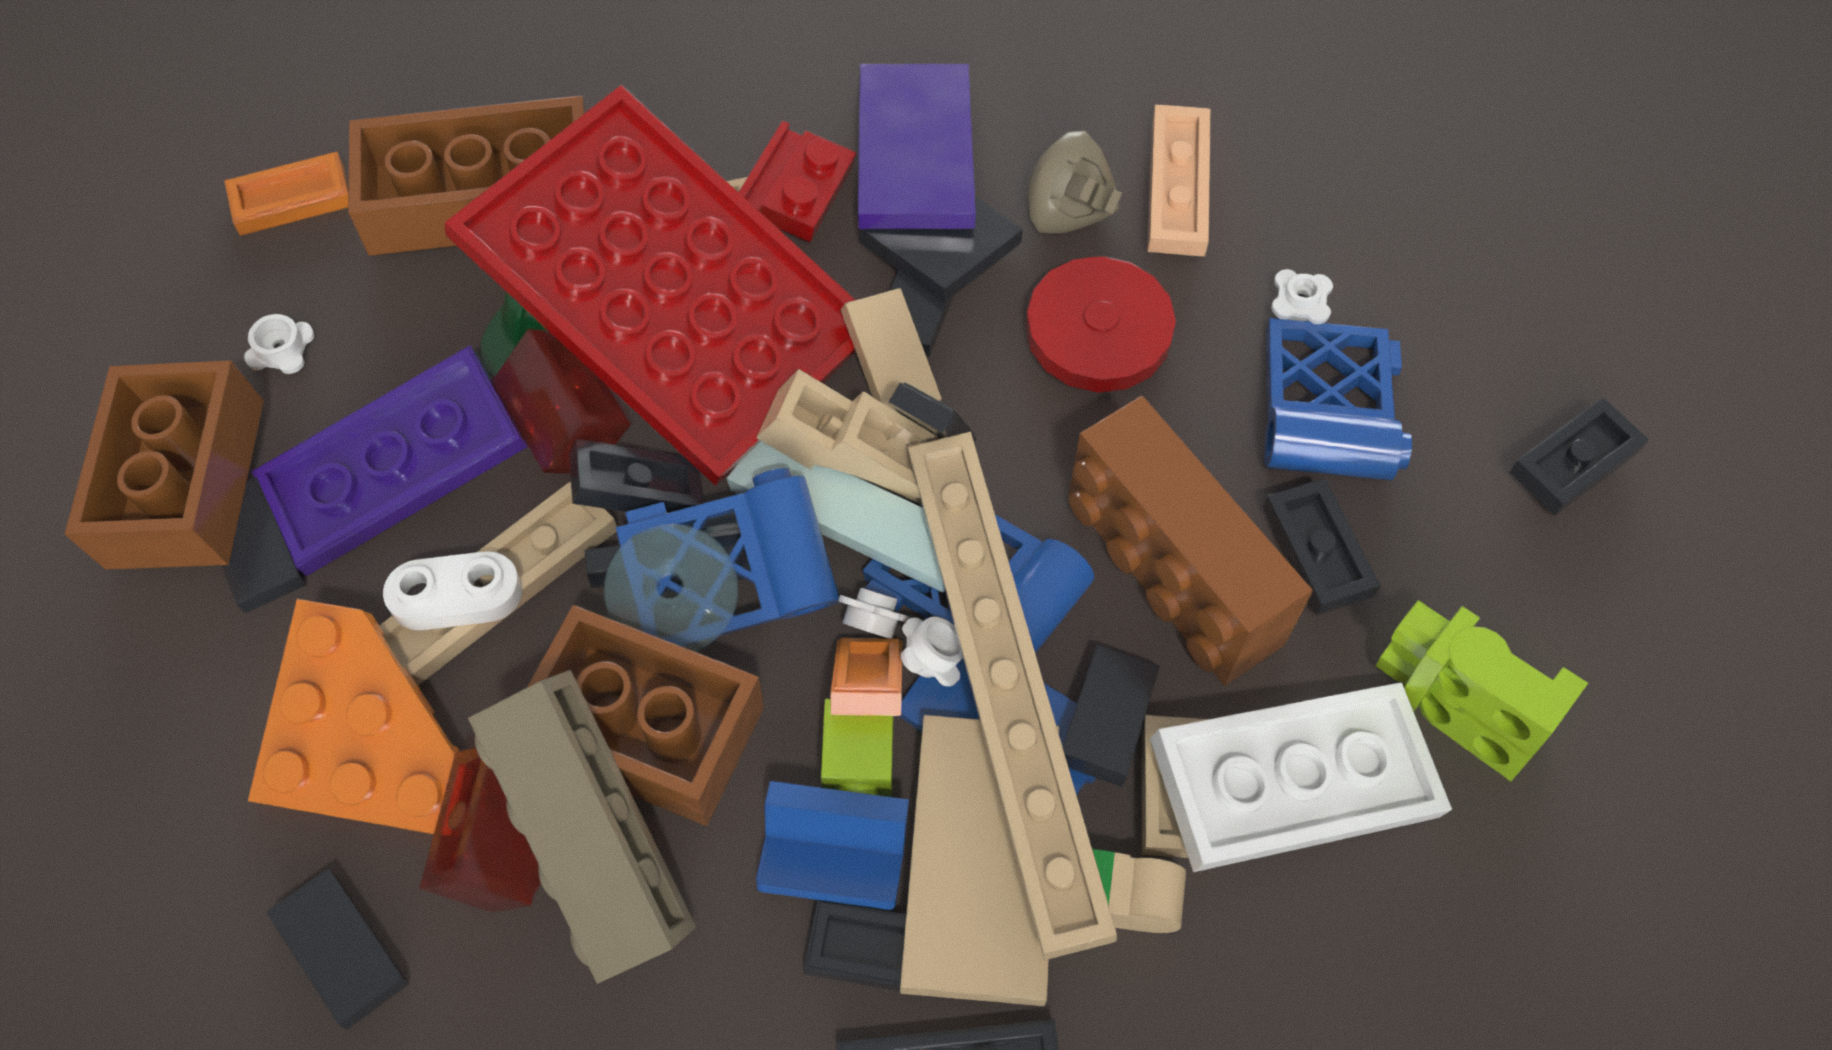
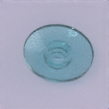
(707, 593)

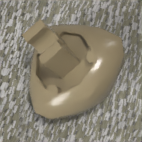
(1071, 186)

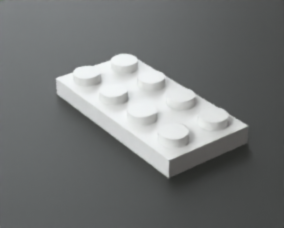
(1298, 775)

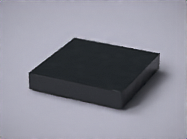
(946, 258)

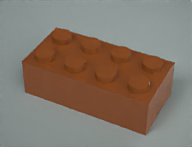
(428, 165)
(1185, 541)

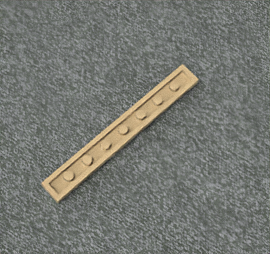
(1012, 701)

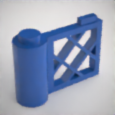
(1330, 431)
(779, 542)
(1045, 573)

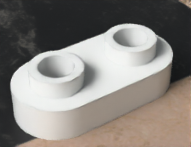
(450, 591)

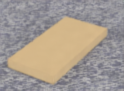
(966, 896)

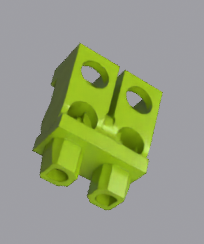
(1477, 687)

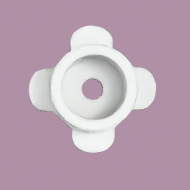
(1294, 307)
(275, 331)
(872, 613)
(932, 649)

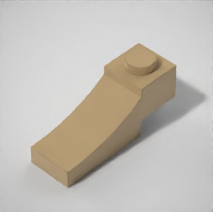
(845, 435)

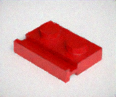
(797, 180)

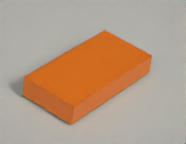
(287, 193)
(867, 677)

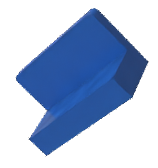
(832, 845)

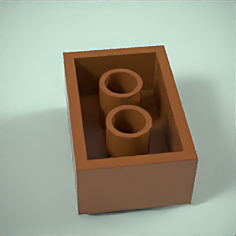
(166, 466)
(662, 709)

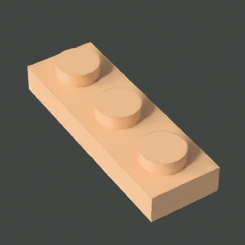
(1179, 181)

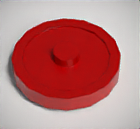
(1100, 324)

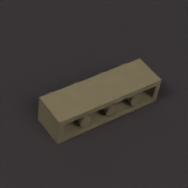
(582, 826)

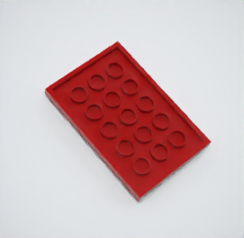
(658, 279)

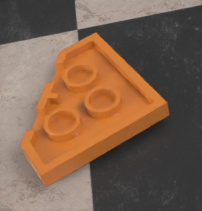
(350, 727)

